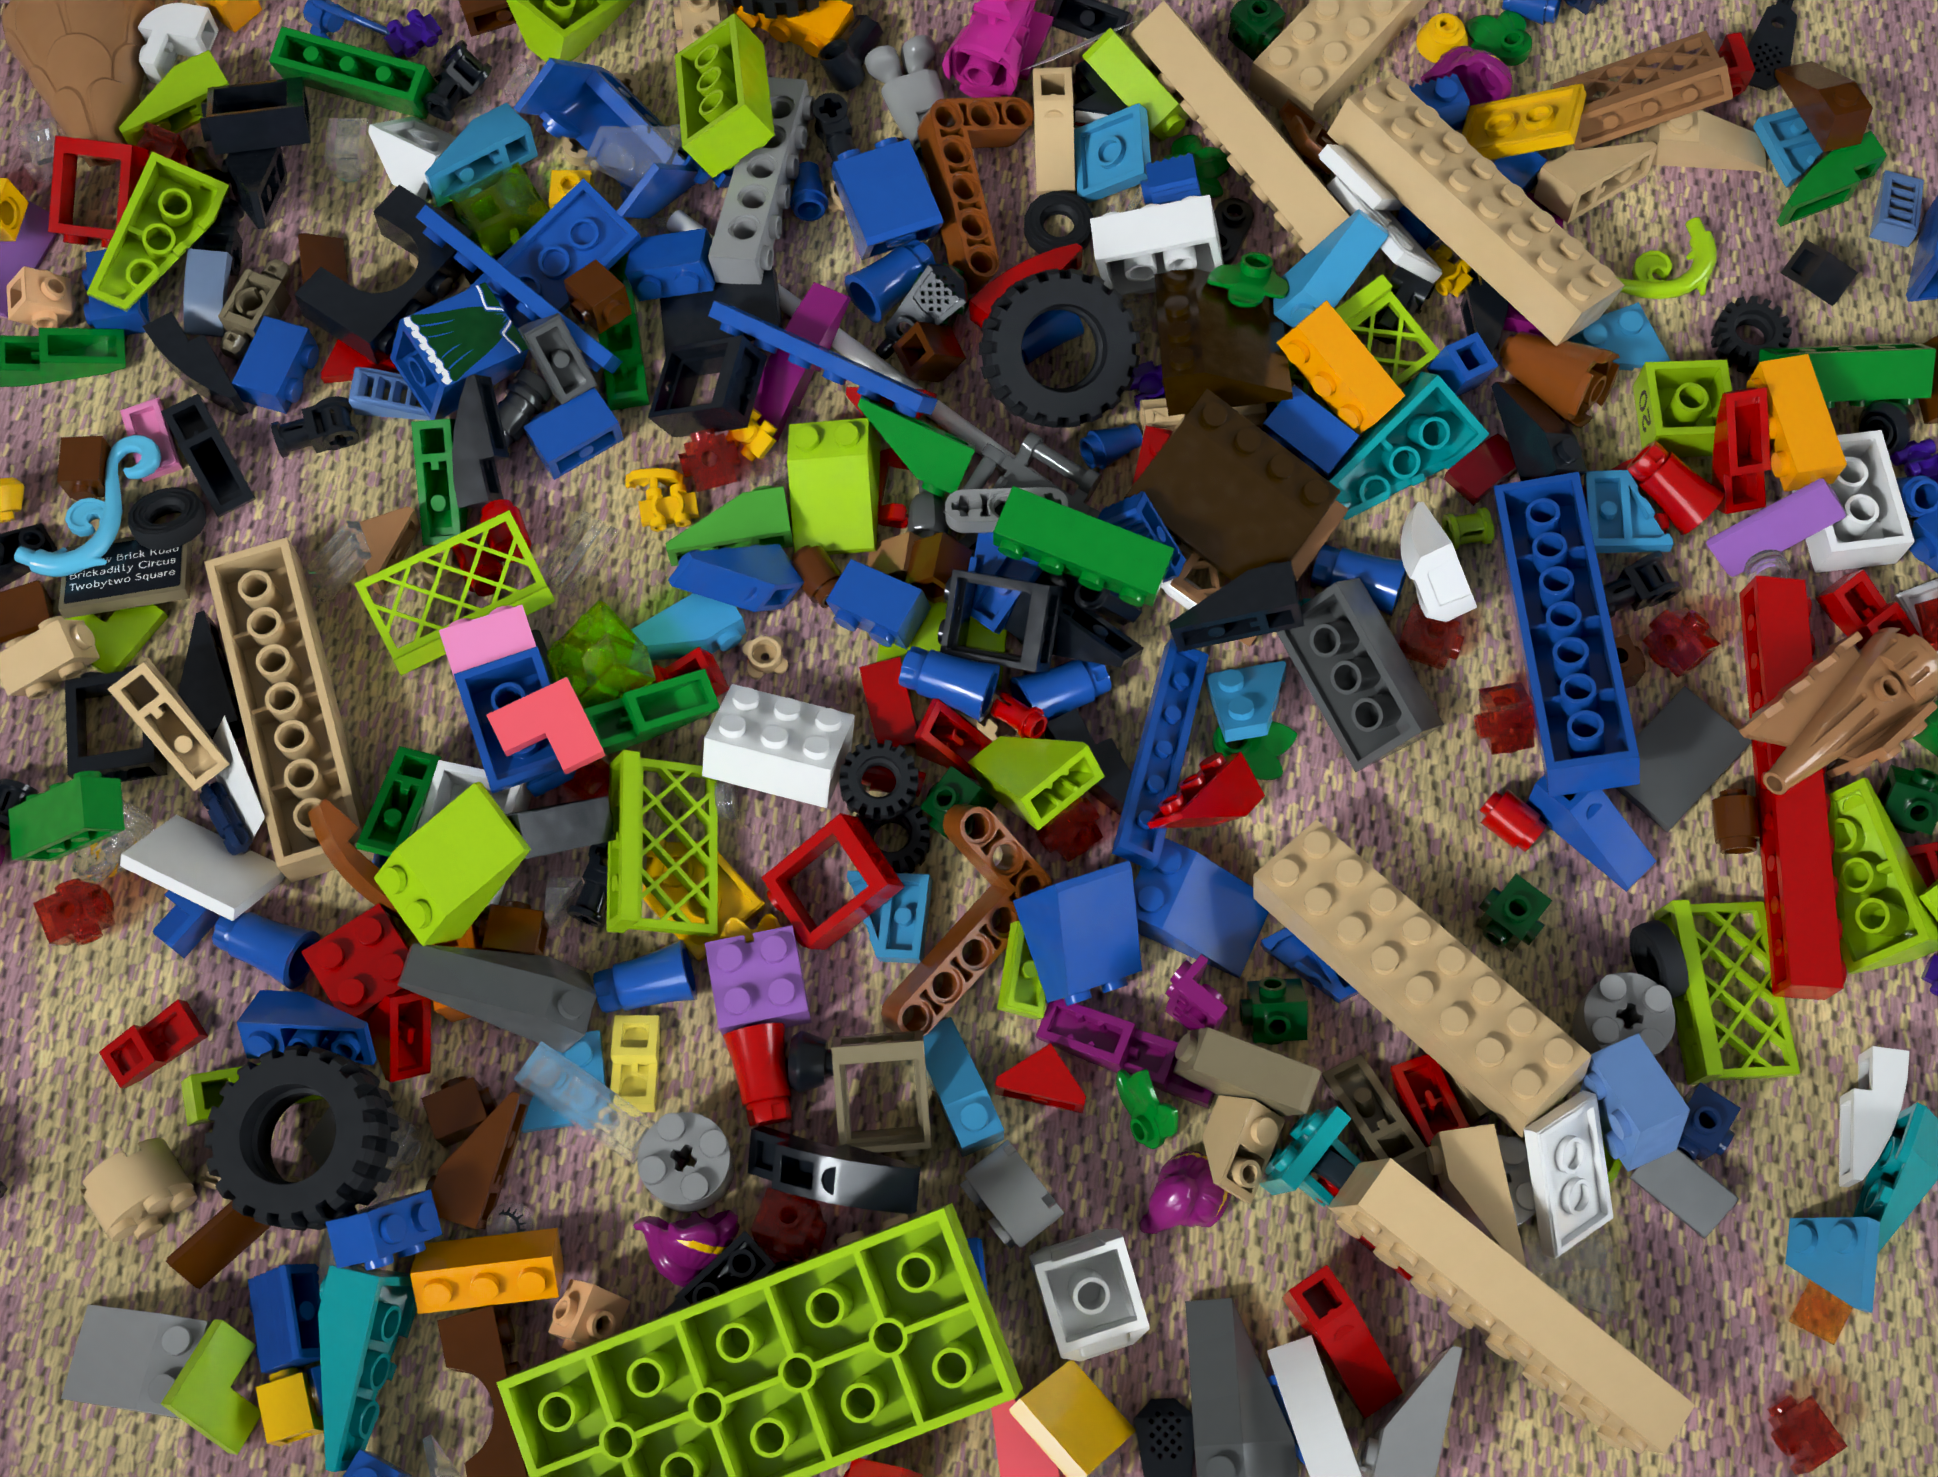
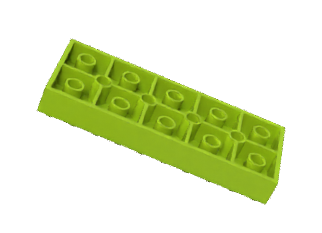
(778, 1369)

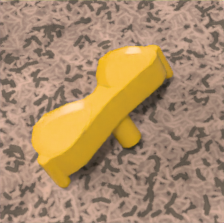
(653, 476)
(736, 927)

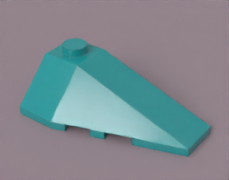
(1409, 443)
(1902, 1172)
(358, 1334)

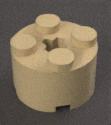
(137, 1190)

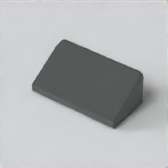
(558, 357)
(1686, 1191)

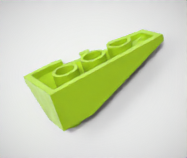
(564, 26)
(158, 226)
(1877, 885)

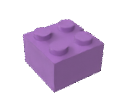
(758, 980)

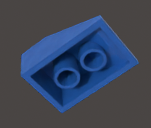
(491, 688)
(1198, 909)

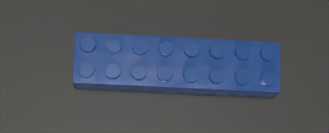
(1566, 636)

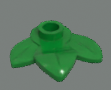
(1501, 36)
(1209, 163)
(1250, 280)
(1260, 751)
(1150, 1119)

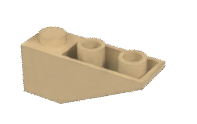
(1053, 129)

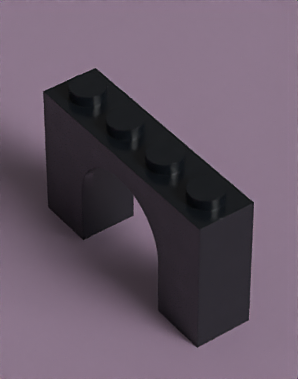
(372, 319)

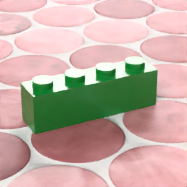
(352, 72)
(1867, 371)
(1082, 547)

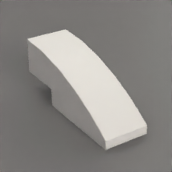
(1870, 1111)
(1313, 1410)

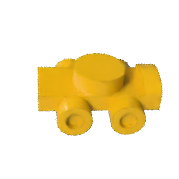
(1454, 277)
(756, 438)
(660, 511)

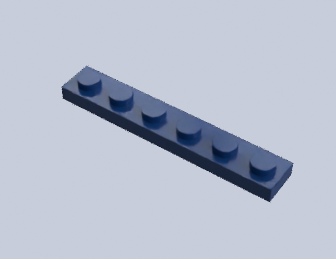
(504, 281)
(835, 366)
(1160, 753)

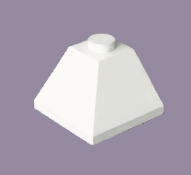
(408, 151)

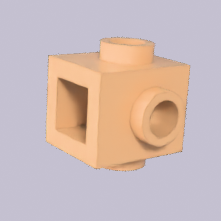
(40, 298)
(587, 1315)

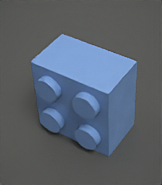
(1636, 1103)

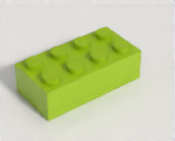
(723, 96)

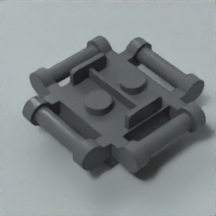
(1021, 476)

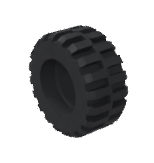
(1113, 339)
(246, 1128)

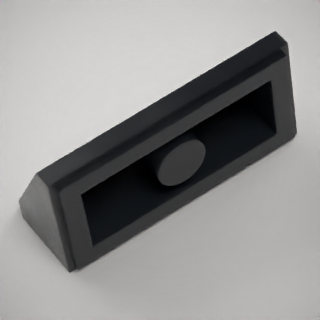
(1088, 17)

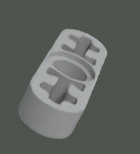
(992, 498)

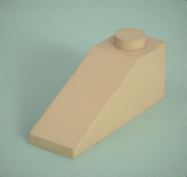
(1706, 142)
(1591, 176)
(169, 724)
(1476, 1182)

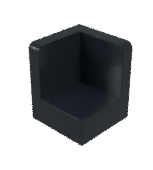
(1819, 272)

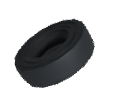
(1057, 204)
(169, 534)
(1659, 956)

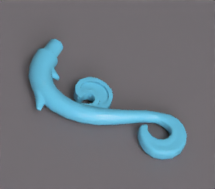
(85, 510)

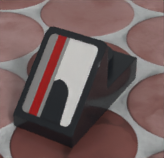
(1095, 96)

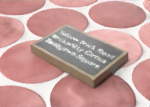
(128, 580)

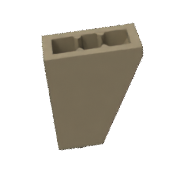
(1245, 1071)

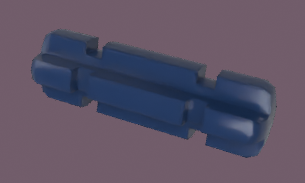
(226, 818)

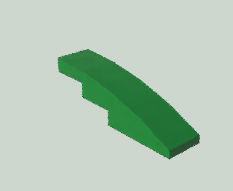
(628, 384)

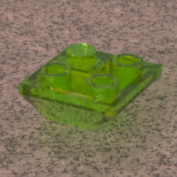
(500, 208)
(600, 657)

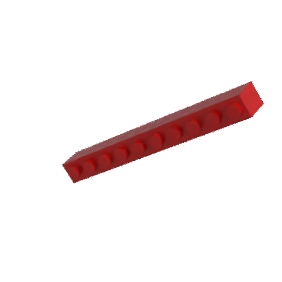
(1793, 825)

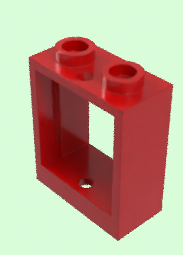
(66, 153)
(868, 860)

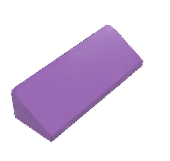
(28, 249)
(1777, 526)

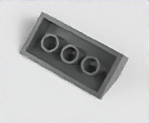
(1359, 675)

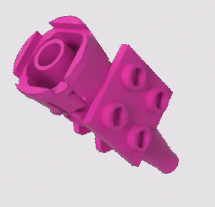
(996, 47)

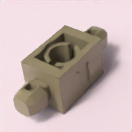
(247, 295)

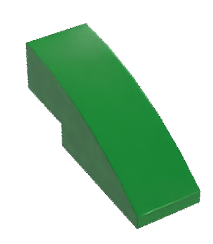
(1834, 179)
(60, 355)
(652, 711)

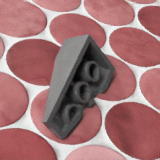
(507, 989)
(1233, 1404)

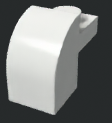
(173, 32)

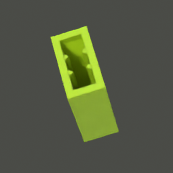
(1136, 83)
(1036, 775)

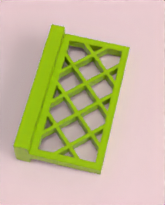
(1364, 307)
(430, 646)
(626, 851)
(1693, 1010)

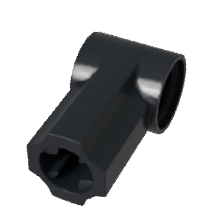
(846, 56)
(1411, 292)
(1102, 601)

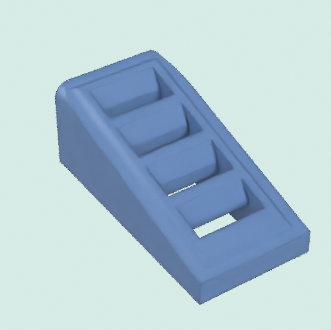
(1894, 230)
(375, 405)

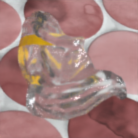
(103, 858)

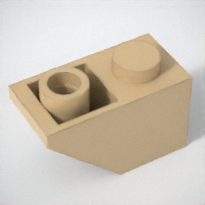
(1240, 1144)

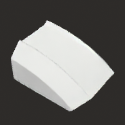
(1434, 567)
(1090, 1294)

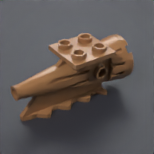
(1848, 707)

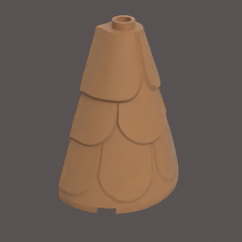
(81, 60)

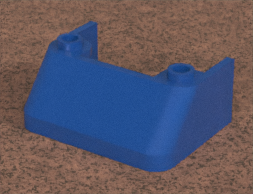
(580, 99)

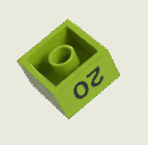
(1680, 404)

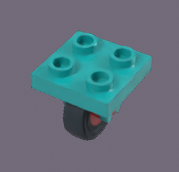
(1313, 1159)

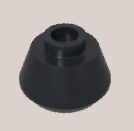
(1893, 419)
(808, 1062)

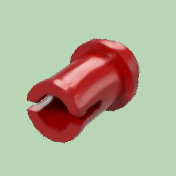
(1028, 721)

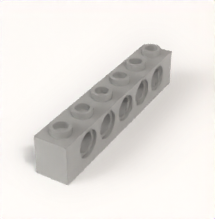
(762, 190)

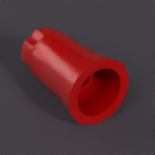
(1674, 487)
(761, 1072)

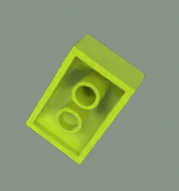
(834, 485)
(452, 866)

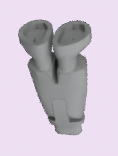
(911, 94)

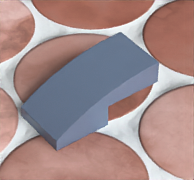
(205, 291)

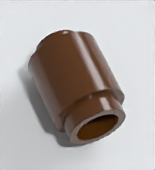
(817, 572)
(1735, 821)

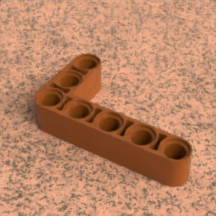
(966, 126)
(973, 926)

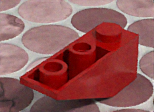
(1212, 796)
(1343, 1340)

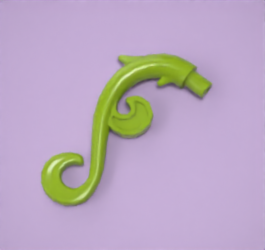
(1704, 260)

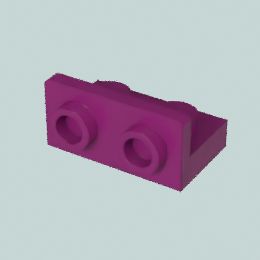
(1191, 1003)

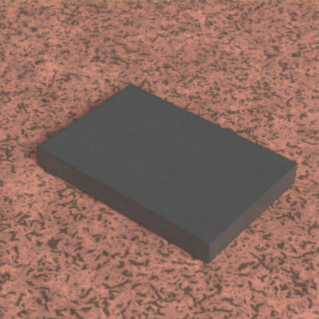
(1681, 757)

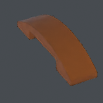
(333, 832)

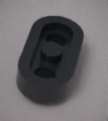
(1233, 229)

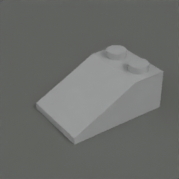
(130, 1358)
(1414, 1430)

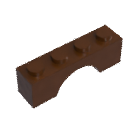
(479, 1346)

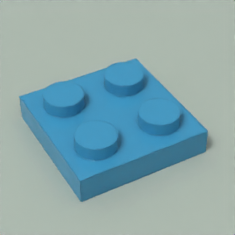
(1112, 153)

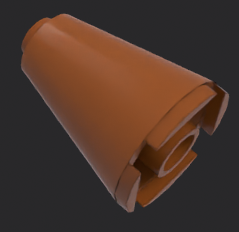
(1562, 376)

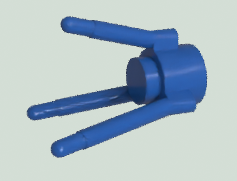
(329, 17)

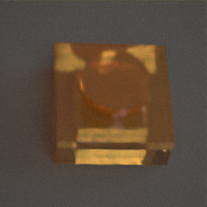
(1820, 1312)

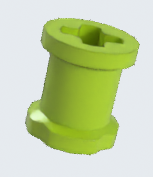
(1469, 527)

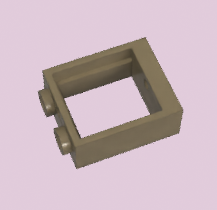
(882, 1048)

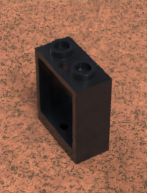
(256, 116)
(735, 391)
(1039, 628)
(124, 764)
(565, 826)

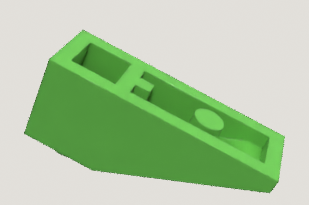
(744, 521)

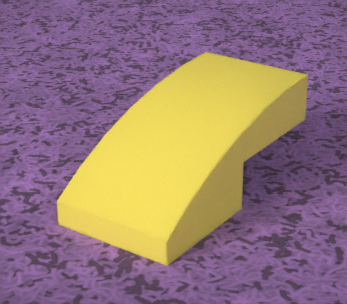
(636, 1059)

